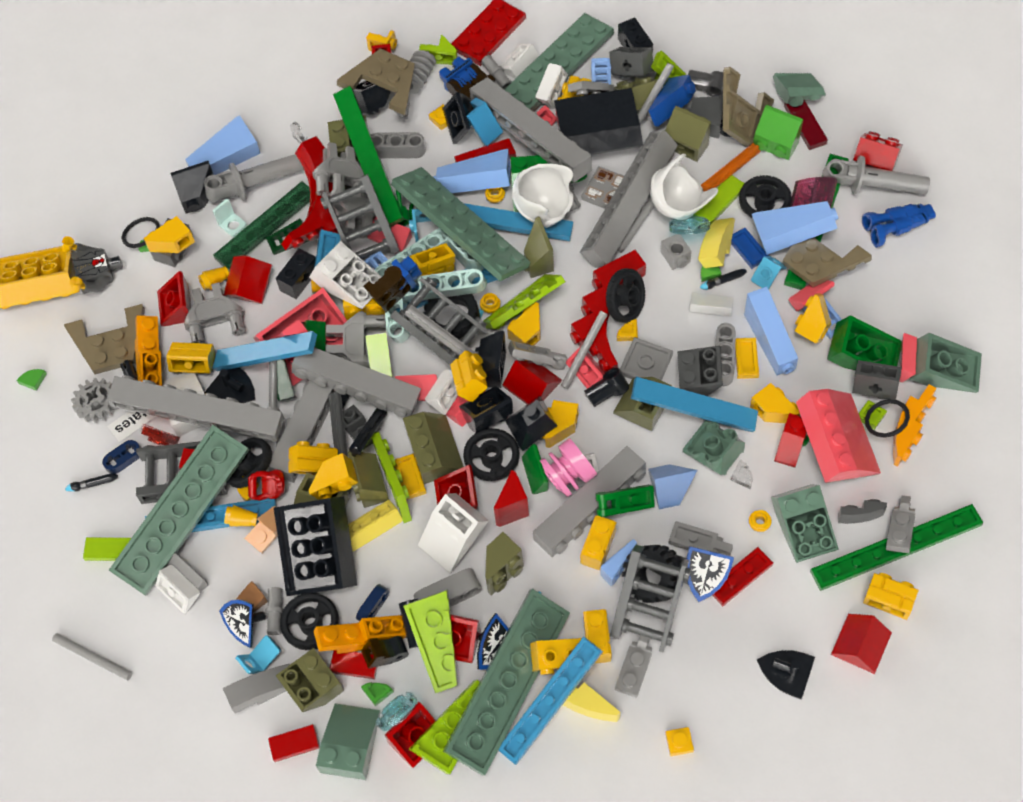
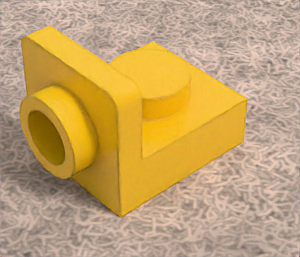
(376, 39)

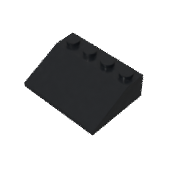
(600, 121)
(315, 546)

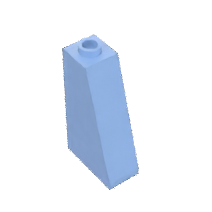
(229, 145)
(477, 173)
(793, 224)
(770, 331)

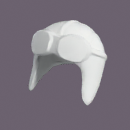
(677, 192)
(543, 193)

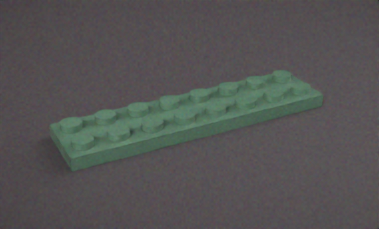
(568, 51)
(461, 224)
(179, 509)
(504, 684)

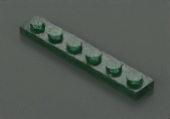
(264, 225)

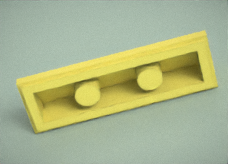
(373, 524)

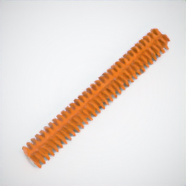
(731, 167)

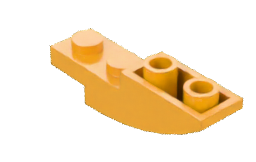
(147, 349)
(911, 433)
(354, 636)

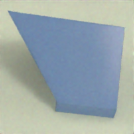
(670, 484)

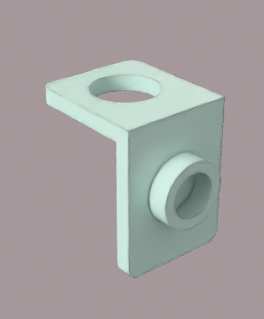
(224, 215)

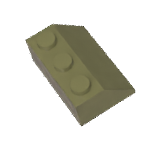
(432, 445)

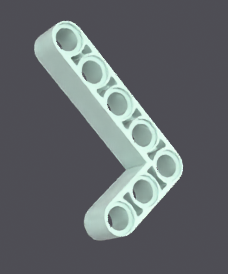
(431, 240)
(445, 280)

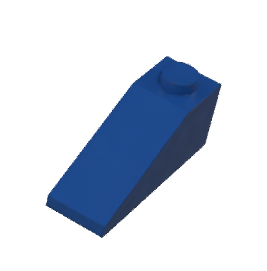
(674, 93)

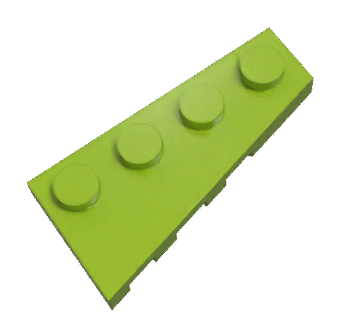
(528, 296)
(393, 476)
(433, 633)
(434, 739)

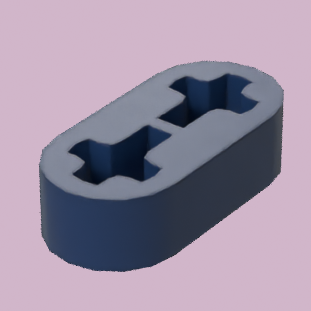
(121, 456)
(373, 602)

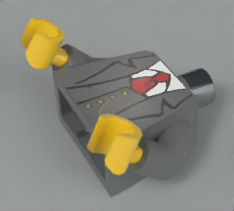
(91, 266)

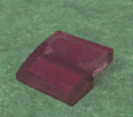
(813, 191)

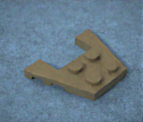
(387, 72)
(739, 116)
(818, 263)
(110, 348)

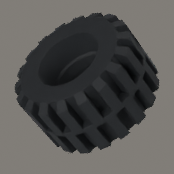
(663, 555)

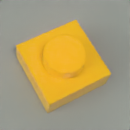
(438, 117)
(679, 741)

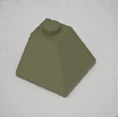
(539, 251)

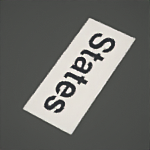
(128, 424)

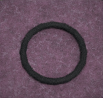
(131, 225)
(895, 432)

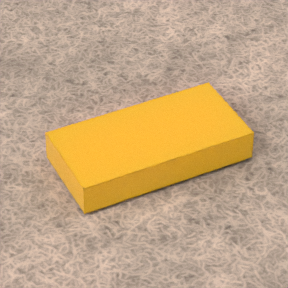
(746, 358)
(410, 475)

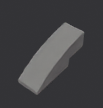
(254, 689)

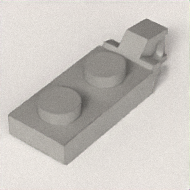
(588, 87)
(537, 354)
(901, 527)
(687, 535)
(634, 667)

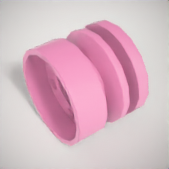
(568, 467)

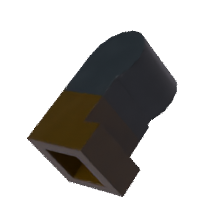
(384, 651)

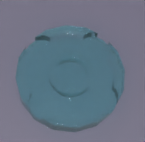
(689, 226)
(396, 711)

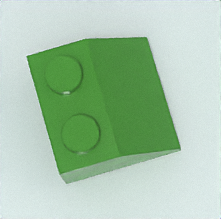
(778, 132)

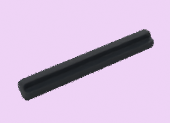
(367, 432)

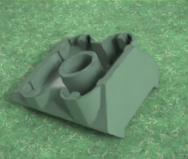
(797, 87)
(715, 447)

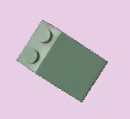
(947, 364)
(348, 742)

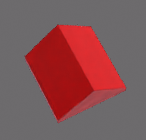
(248, 279)
(174, 300)
(530, 380)
(457, 482)
(512, 502)
(465, 637)
(862, 641)
(408, 732)

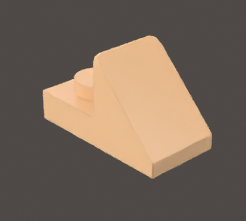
(264, 532)

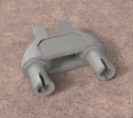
(333, 164)
(350, 204)
(212, 312)
(353, 337)

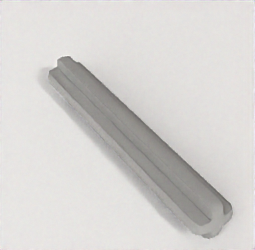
(436, 330)

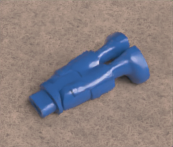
(898, 220)

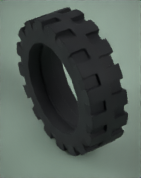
(463, 326)

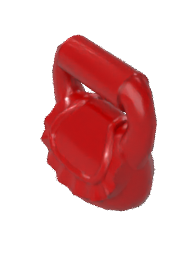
(272, 485)

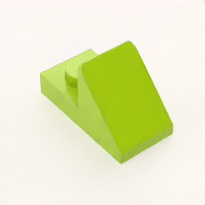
(444, 53)
(660, 62)

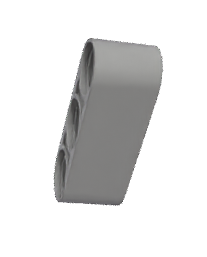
(399, 144)
(727, 346)
(459, 585)

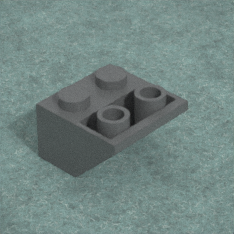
(700, 370)

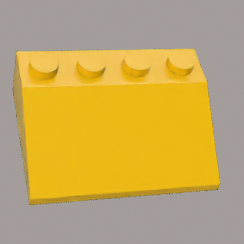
(35, 276)

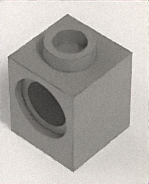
(676, 244)

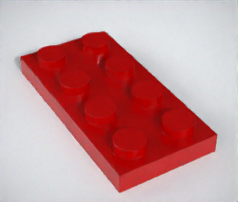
(488, 31)

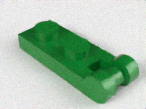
(625, 500)

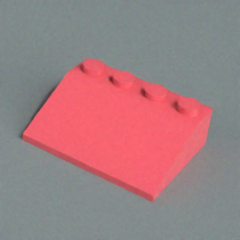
(316, 308)
(837, 435)

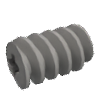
(424, 64)

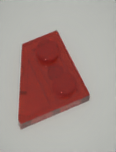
(158, 436)

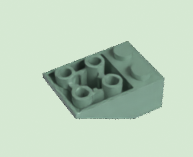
(805, 522)

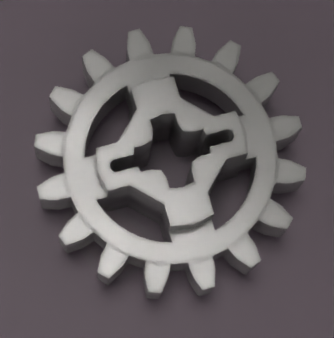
(94, 400)

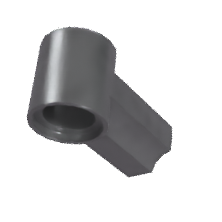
(711, 83)

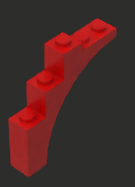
(311, 156)
(596, 302)

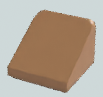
(253, 595)

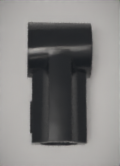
(611, 385)

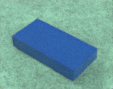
(748, 248)

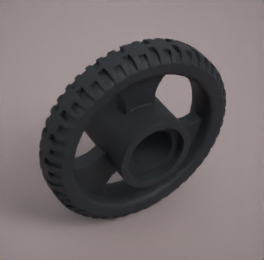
(762, 192)
(625, 294)
(251, 462)
(494, 463)
(290, 616)

